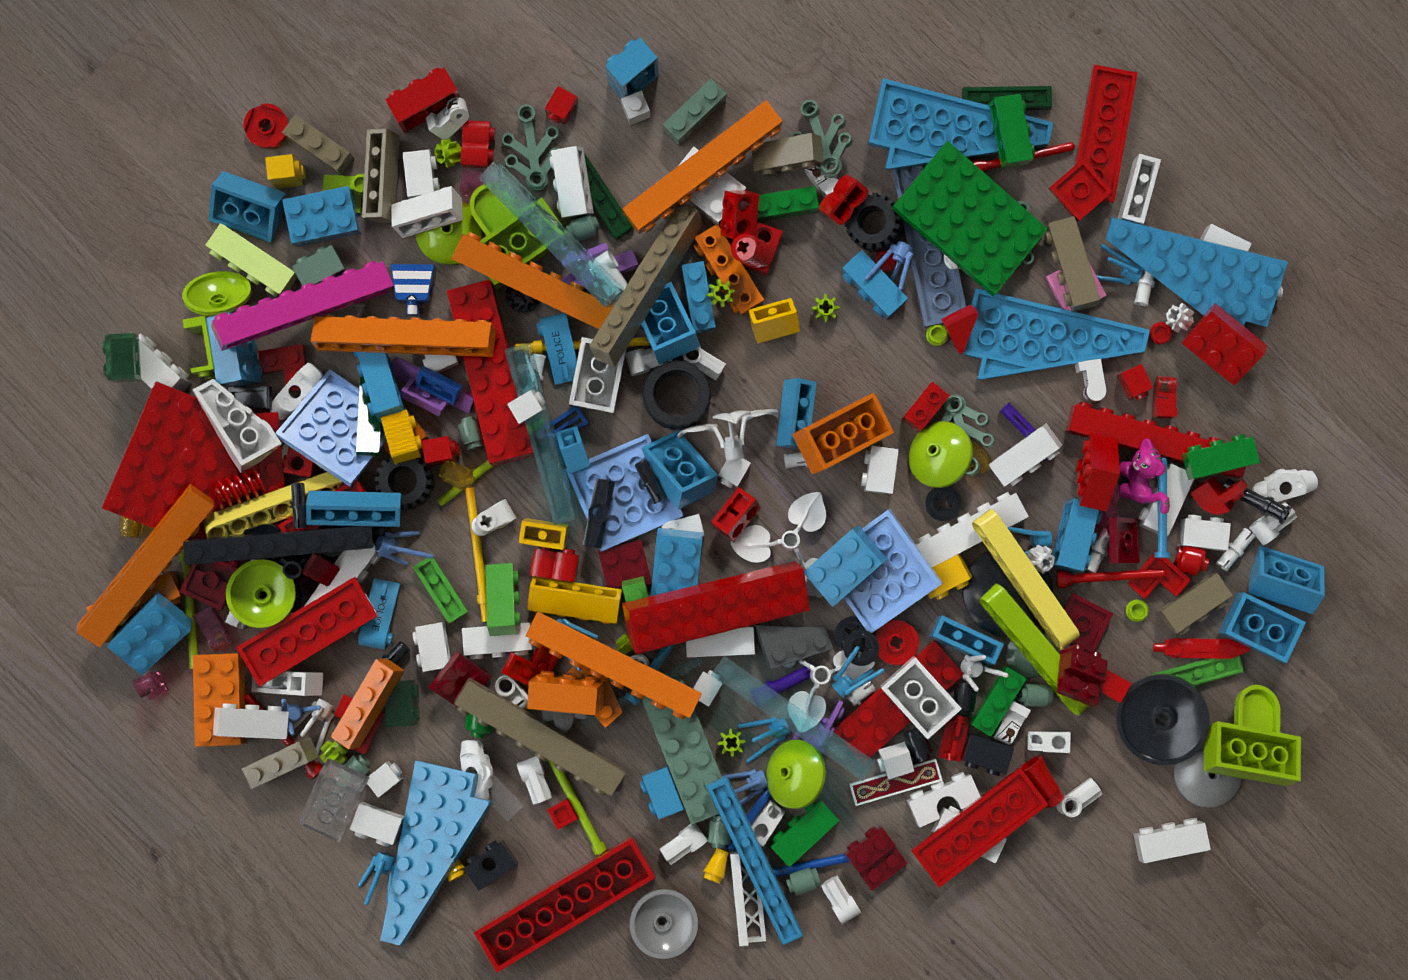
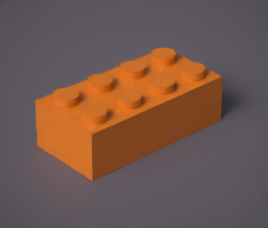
(842, 433)
(215, 682)

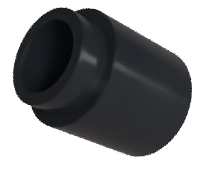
(965, 697)
(917, 745)

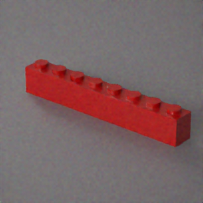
(1131, 433)

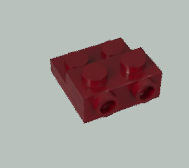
(209, 582)
(1081, 674)
(875, 857)

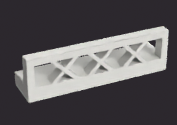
(740, 904)

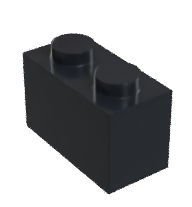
(986, 753)

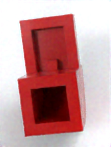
(1216, 499)

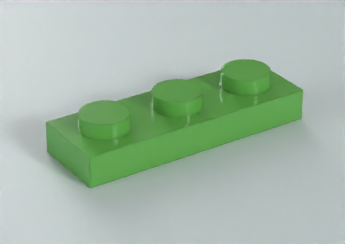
(440, 589)

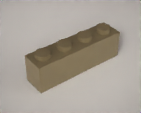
(380, 175)
(1072, 264)

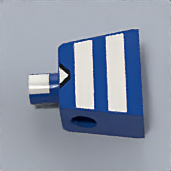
(413, 285)

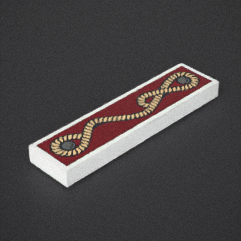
(881, 787)

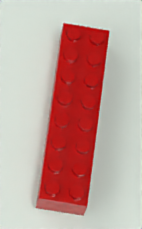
(491, 377)
(716, 607)
(564, 903)

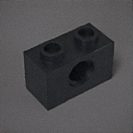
(483, 876)

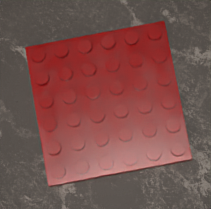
(165, 455)

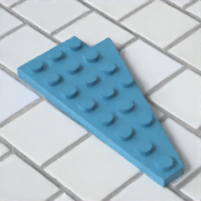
(919, 121)
(1203, 271)
(1030, 336)
(434, 833)

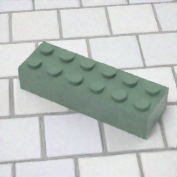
(687, 758)

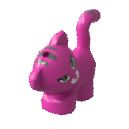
(1144, 466)

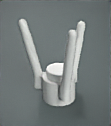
(973, 668)
(324, 712)

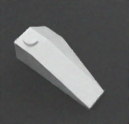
(239, 429)

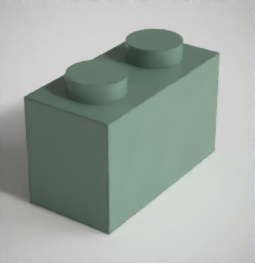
(319, 266)

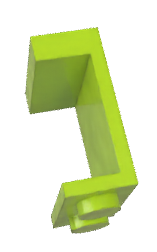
(198, 326)

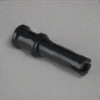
(1266, 505)

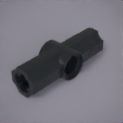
(601, 498)

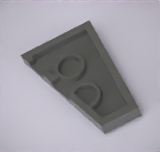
(789, 644)

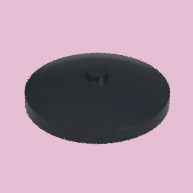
(986, 574)
(1163, 719)

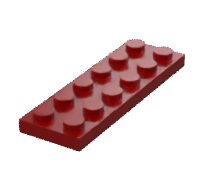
(1106, 123)
(307, 631)
(880, 718)
(979, 827)

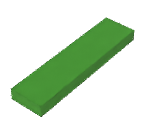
(1206, 670)

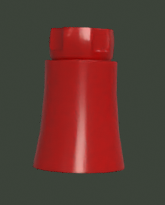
(1043, 780)

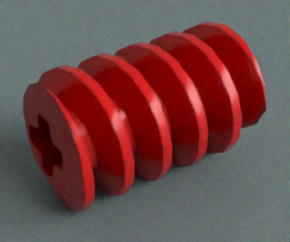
(751, 251)
(238, 488)

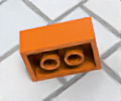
(566, 693)

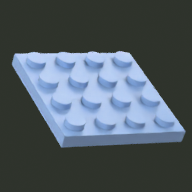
(326, 428)
(631, 505)
(898, 581)

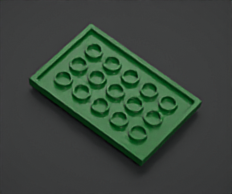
(969, 218)

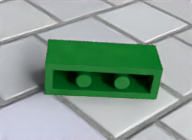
(1011, 130)
(787, 204)
(1220, 456)
(997, 701)
(803, 832)

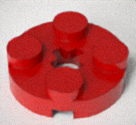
(261, 114)
(903, 631)

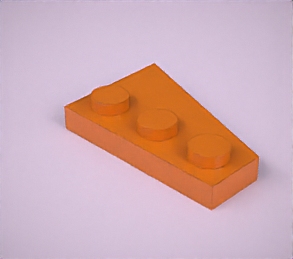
(611, 708)

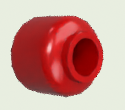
(1191, 560)

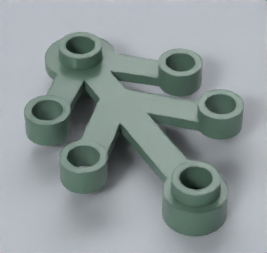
(532, 151)
(828, 158)
(958, 414)

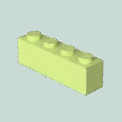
(252, 260)

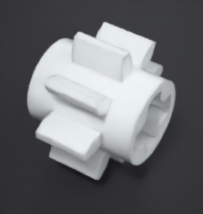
(1179, 317)
(1041, 558)

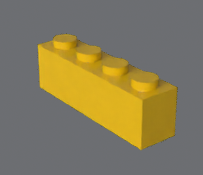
(574, 600)

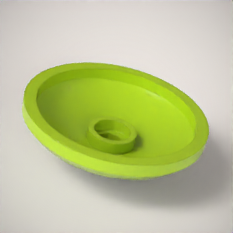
(440, 245)
(216, 293)
(950, 459)
(248, 583)
(804, 776)

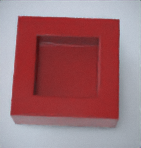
(562, 814)

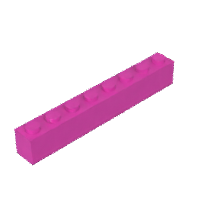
(302, 305)

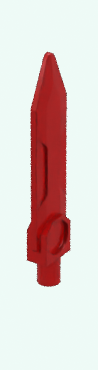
(1200, 648)

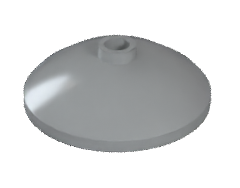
(1199, 787)
(671, 937)

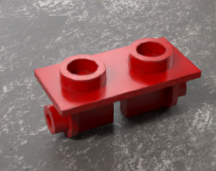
(954, 738)

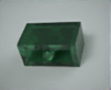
(122, 357)
(401, 705)

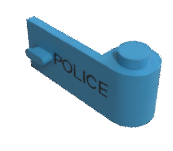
(559, 346)
(377, 631)

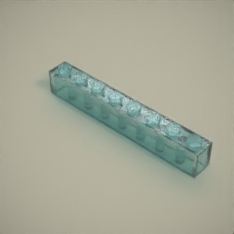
(552, 234)
(543, 437)
(793, 718)

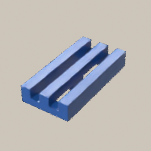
(433, 383)
(580, 416)

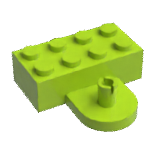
(505, 228)
(1254, 744)

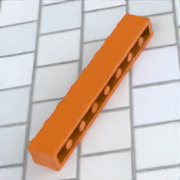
(702, 167)
(530, 279)
(403, 336)
(145, 565)
(614, 665)

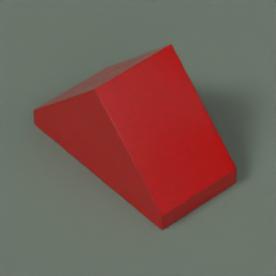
(960, 325)

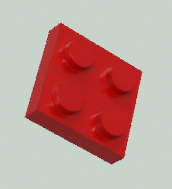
(1080, 190)

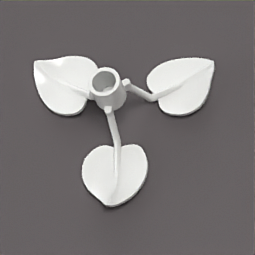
(732, 444)
(807, 513)
(815, 705)

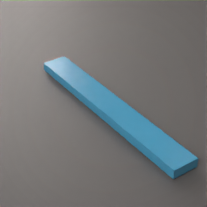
(754, 860)

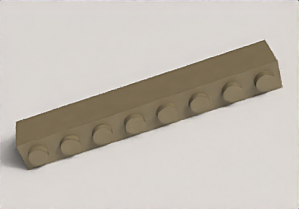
(646, 285)
(539, 736)

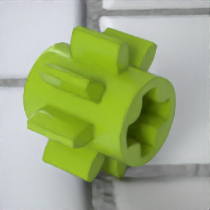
(448, 152)
(717, 298)
(820, 312)
(731, 748)
(333, 751)

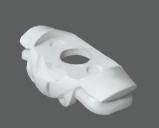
(306, 379)
(1301, 483)
(473, 756)

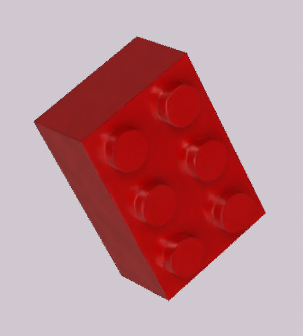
(422, 98)
(1224, 344)
(1097, 471)

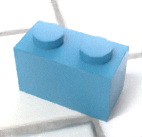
(573, 450)
(662, 792)

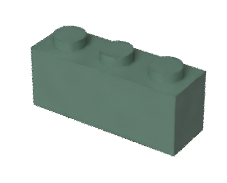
(694, 112)

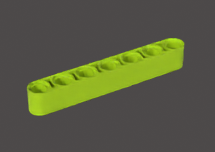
(1027, 639)

